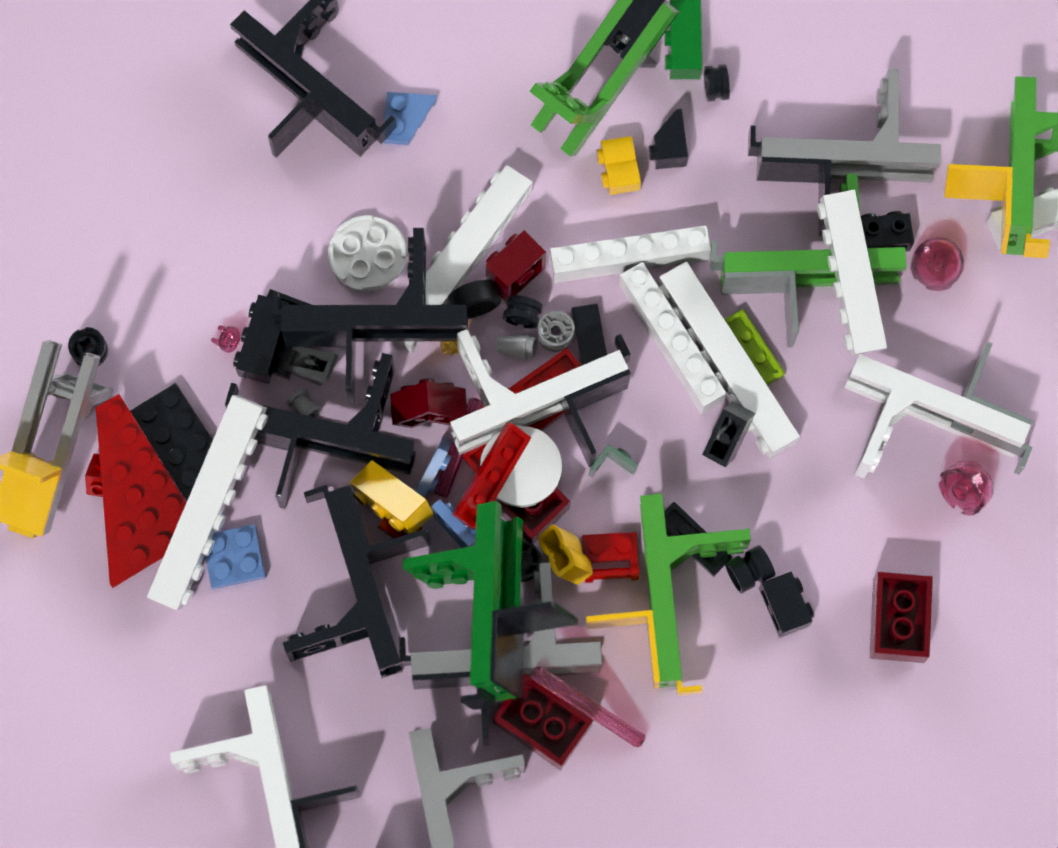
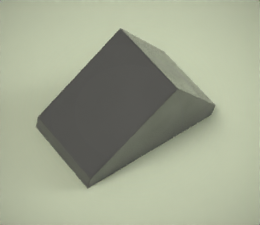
(310, 364)

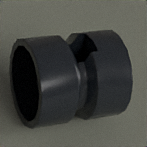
(751, 568)

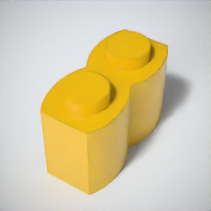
(619, 165)
(565, 554)

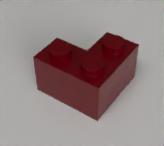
(428, 403)

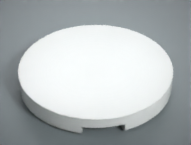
(367, 253)
(534, 474)

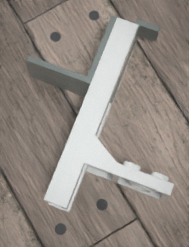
(958, 414)

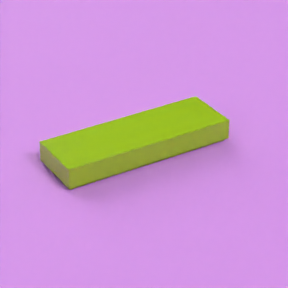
(755, 347)

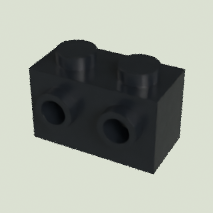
(888, 230)

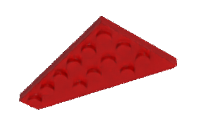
(137, 494)

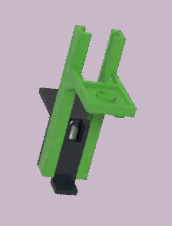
(632, 32)

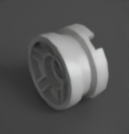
(546, 325)

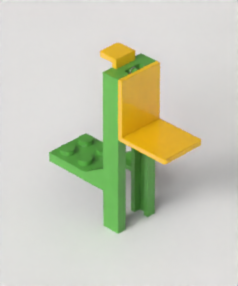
(1014, 183)
(661, 557)

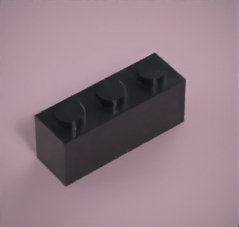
(261, 342)

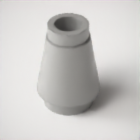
(519, 346)

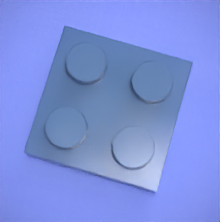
(460, 533)
(235, 557)

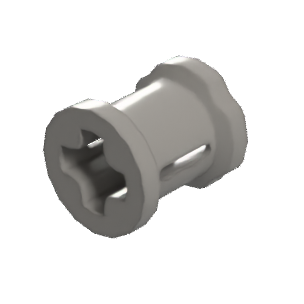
(303, 404)

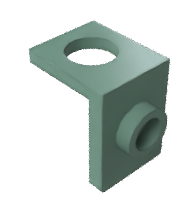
(619, 456)

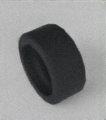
(479, 296)

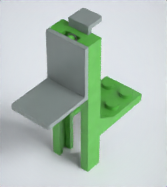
(786, 270)

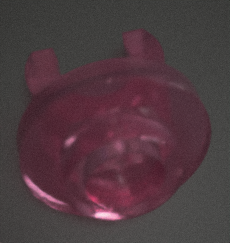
(228, 339)

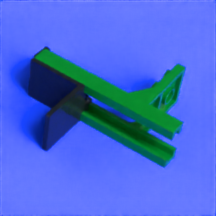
(497, 612)

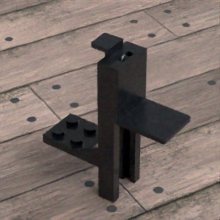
(319, 98)
(349, 324)
(354, 441)
(367, 616)

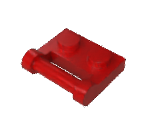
(612, 548)

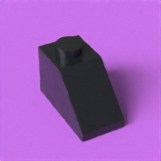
(669, 143)

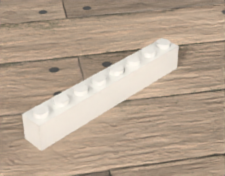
(474, 237)
(728, 359)
(207, 502)

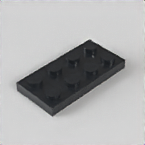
(175, 435)

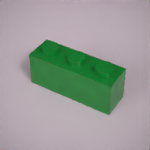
(684, 41)

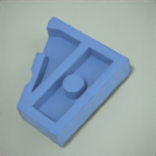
(409, 112)
(438, 461)

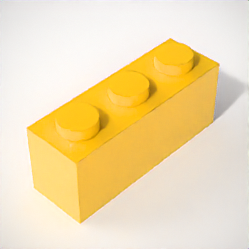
(390, 498)

